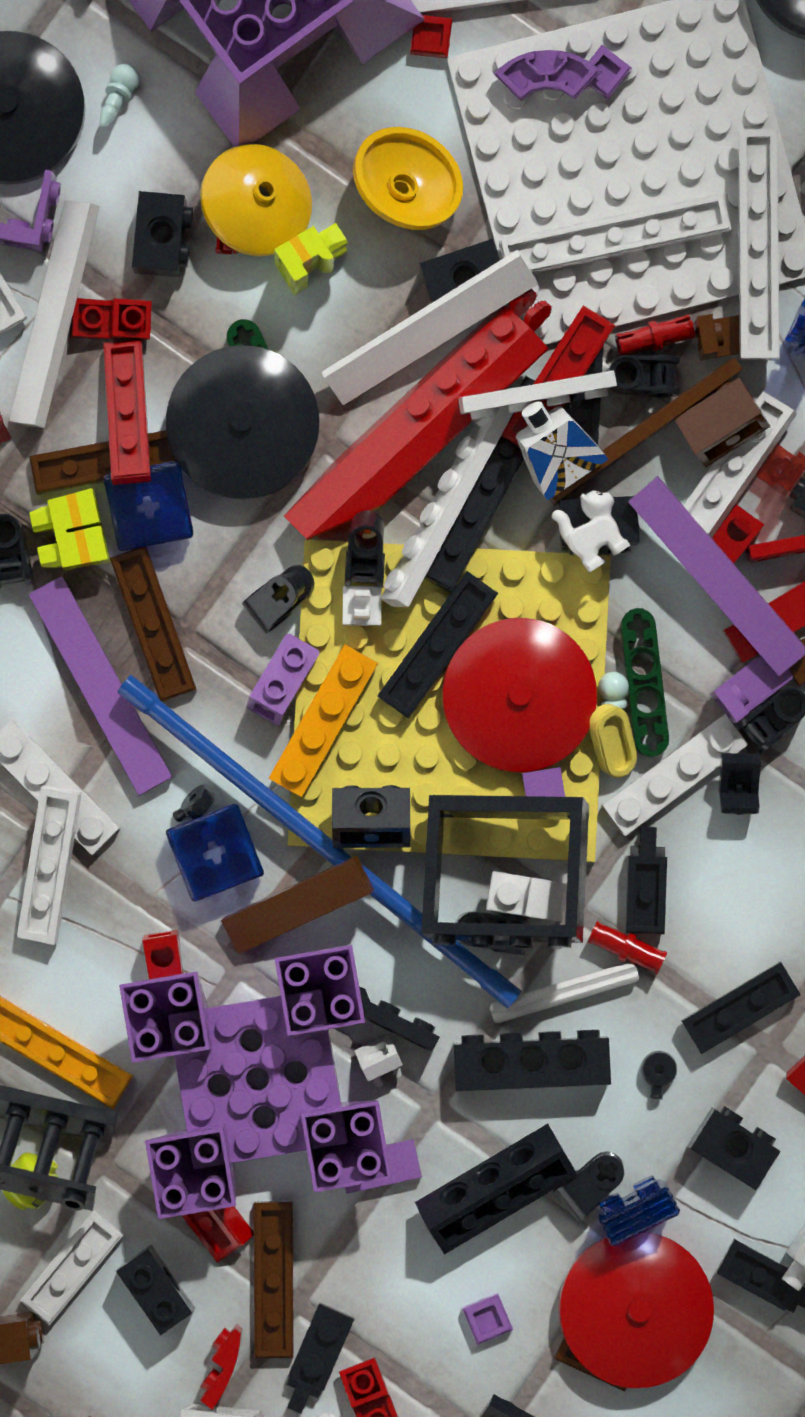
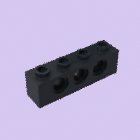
(592, 1069)
(495, 1189)

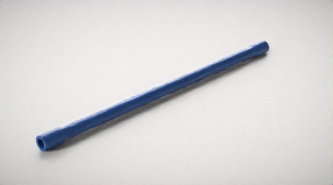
(149, 703)

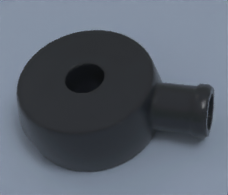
(195, 803)
(662, 1079)

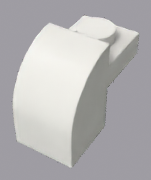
(527, 896)

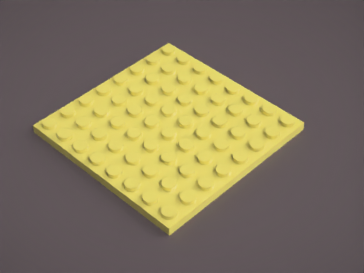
(421, 752)

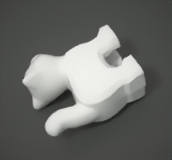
(599, 531)

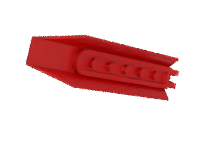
(423, 419)

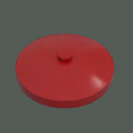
(519, 695)
(636, 1310)

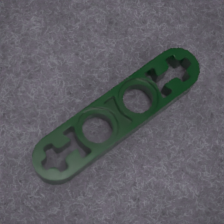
(648, 682)

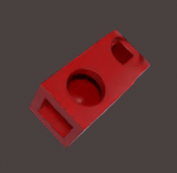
(737, 532)
(163, 954)

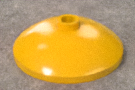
(416, 167)
(238, 209)

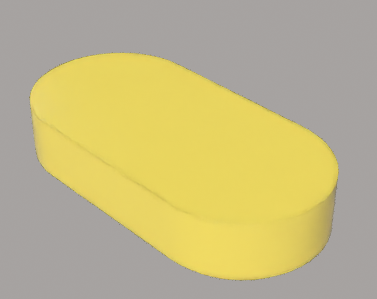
(613, 740)

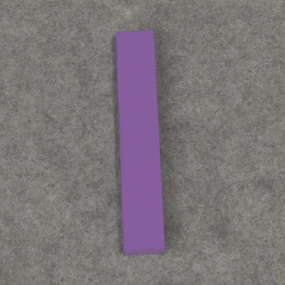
(718, 575)
(100, 685)

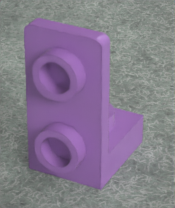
(17, 232)
(282, 679)
(748, 688)

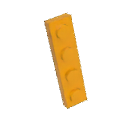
(323, 720)

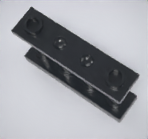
(56, 1117)

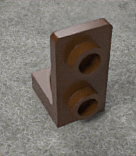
(717, 336)

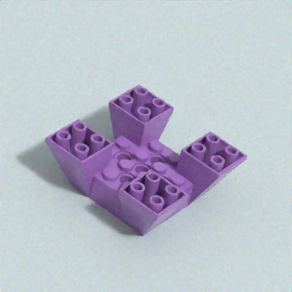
(250, 44)
(196, 1165)

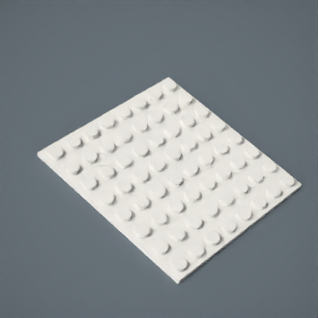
(652, 144)

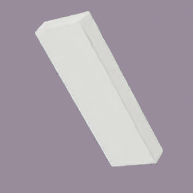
(71, 1267)

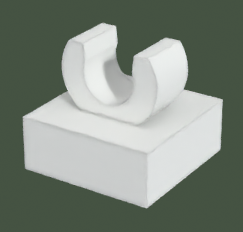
(361, 606)
(379, 1058)

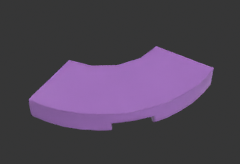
(547, 70)

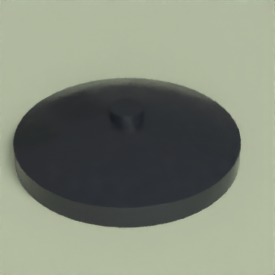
(38, 107)
(242, 422)

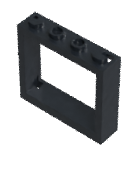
(507, 807)

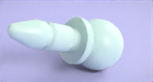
(123, 82)
(613, 689)

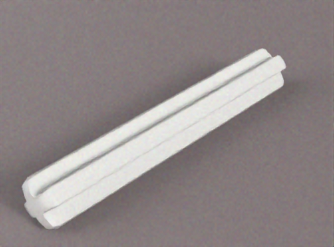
(566, 992)

